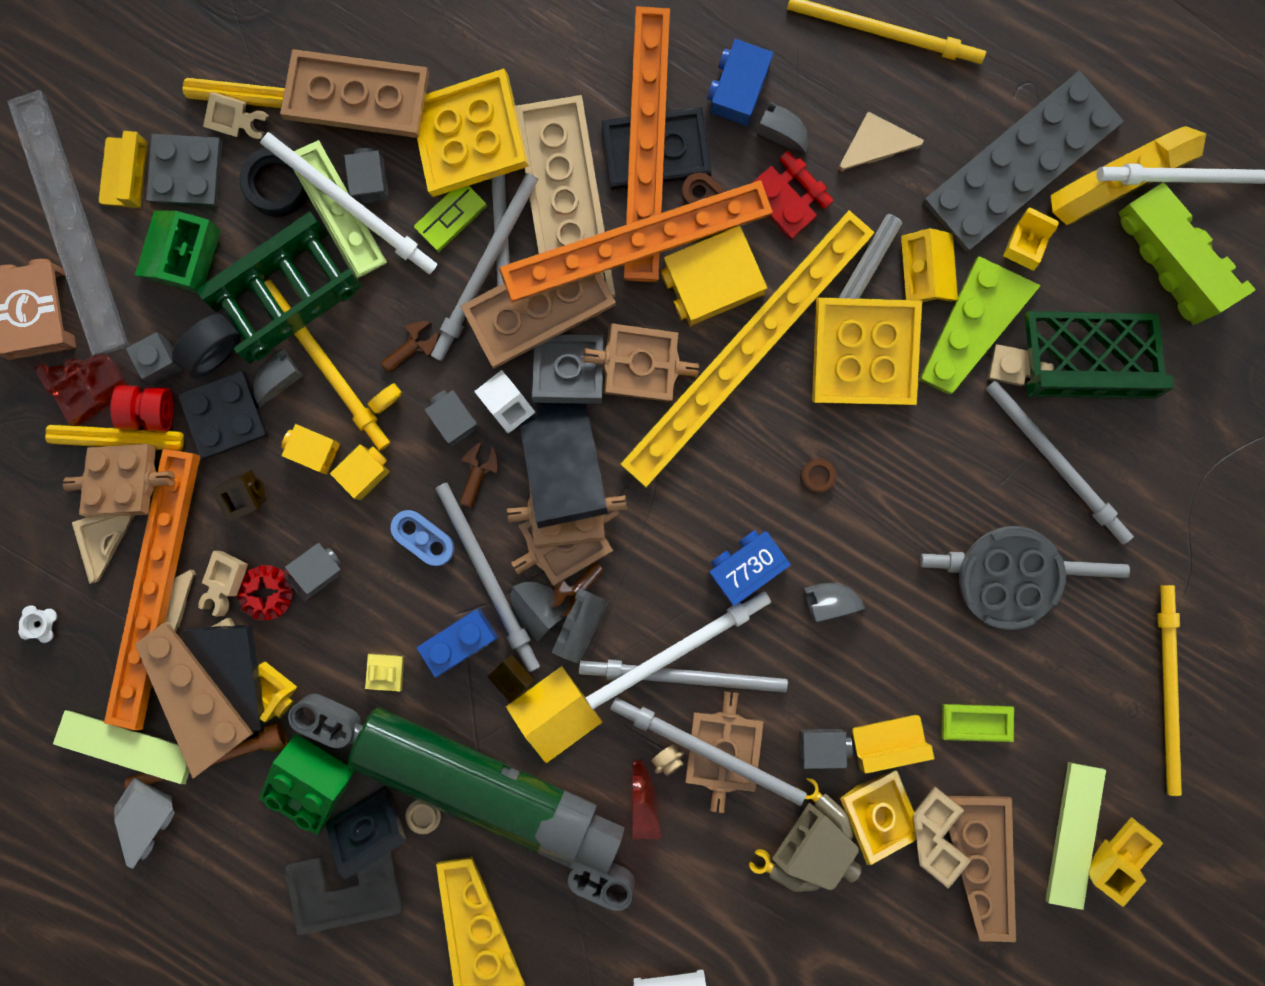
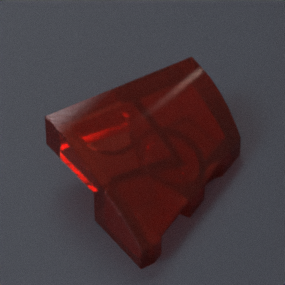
(82, 385)
(645, 804)

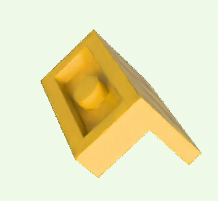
(123, 170)
(929, 265)
(891, 744)

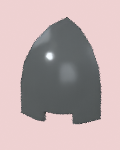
(784, 128)
(274, 377)
(831, 601)
(534, 610)

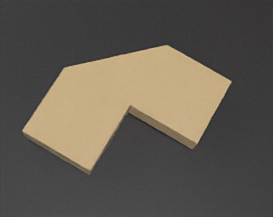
(935, 853)

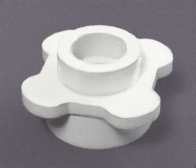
(27, 624)

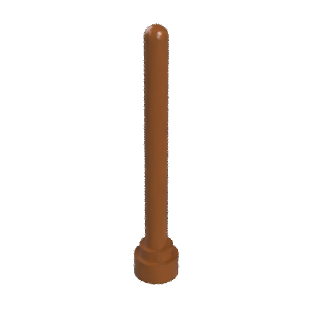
(271, 738)

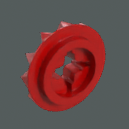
(276, 603)

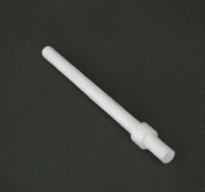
(1135, 174)
(404, 247)
(736, 616)

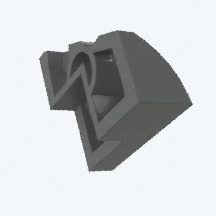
(580, 626)

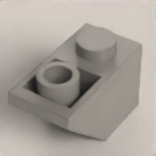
(139, 817)

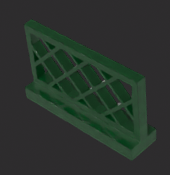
(1093, 383)

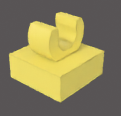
(384, 672)

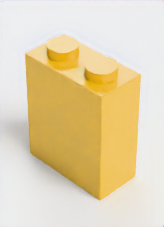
(713, 276)

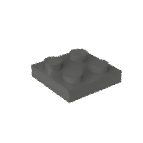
(184, 170)
(562, 375)

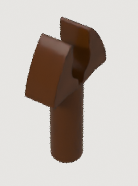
(411, 346)
(477, 473)
(584, 582)

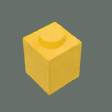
(309, 448)
(361, 471)

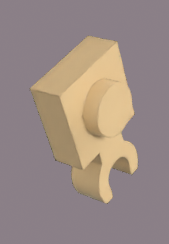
(229, 116)
(224, 580)

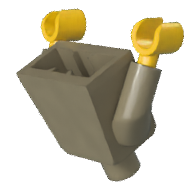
(815, 850)

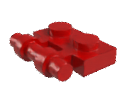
(789, 210)

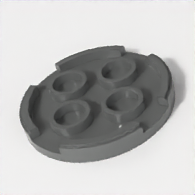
(1012, 577)

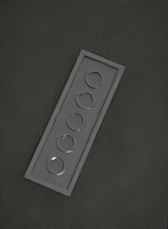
(1022, 161)

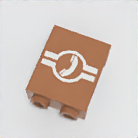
(31, 311)

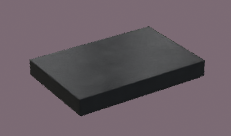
(684, 146)
(232, 664)

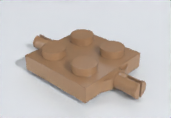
(640, 363)
(118, 481)
(566, 533)
(561, 560)
(732, 735)

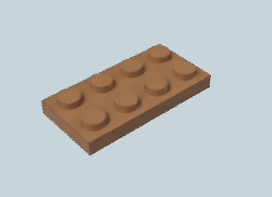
(355, 93)
(516, 327)

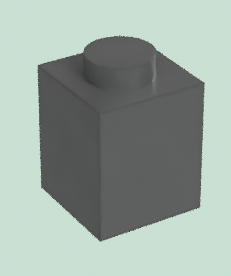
(366, 176)
(154, 358)
(451, 417)
(312, 571)
(824, 748)

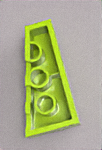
(1182, 255)

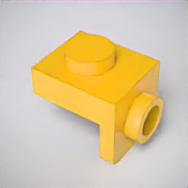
(1030, 238)
(275, 692)

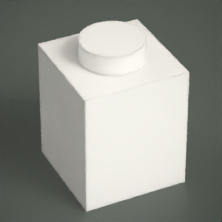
(504, 401)

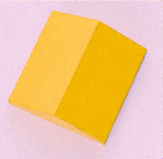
(553, 714)
(880, 816)

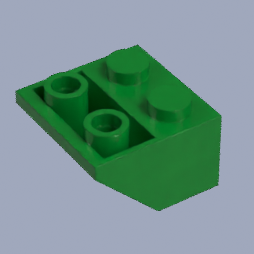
(178, 250)
(305, 784)

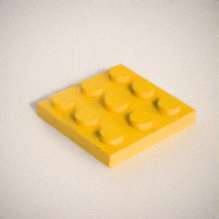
(470, 133)
(866, 351)

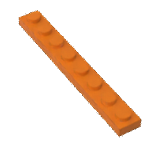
(647, 128)
(635, 241)
(152, 588)

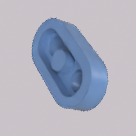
(423, 538)

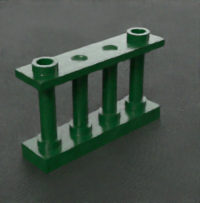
(263, 261)

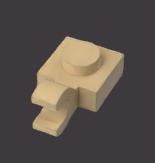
(1011, 365)

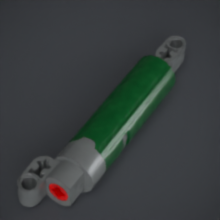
(477, 792)

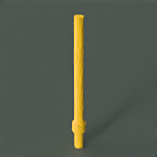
(948, 47)
(363, 417)
(1169, 620)

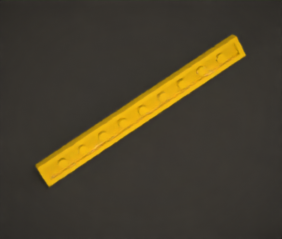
(747, 349)

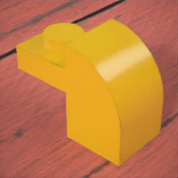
(1118, 862)

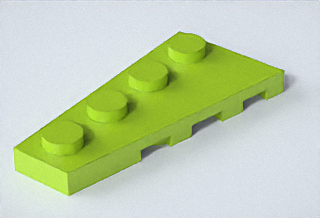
(979, 316)

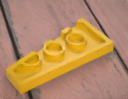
(473, 931)

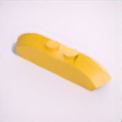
(1090, 195)

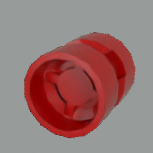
(137, 408)

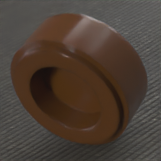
(818, 475)

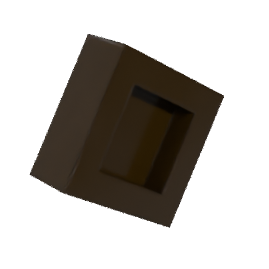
(510, 678)

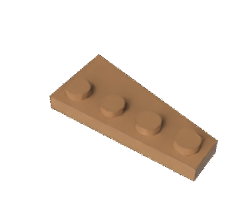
(193, 704)
(986, 838)

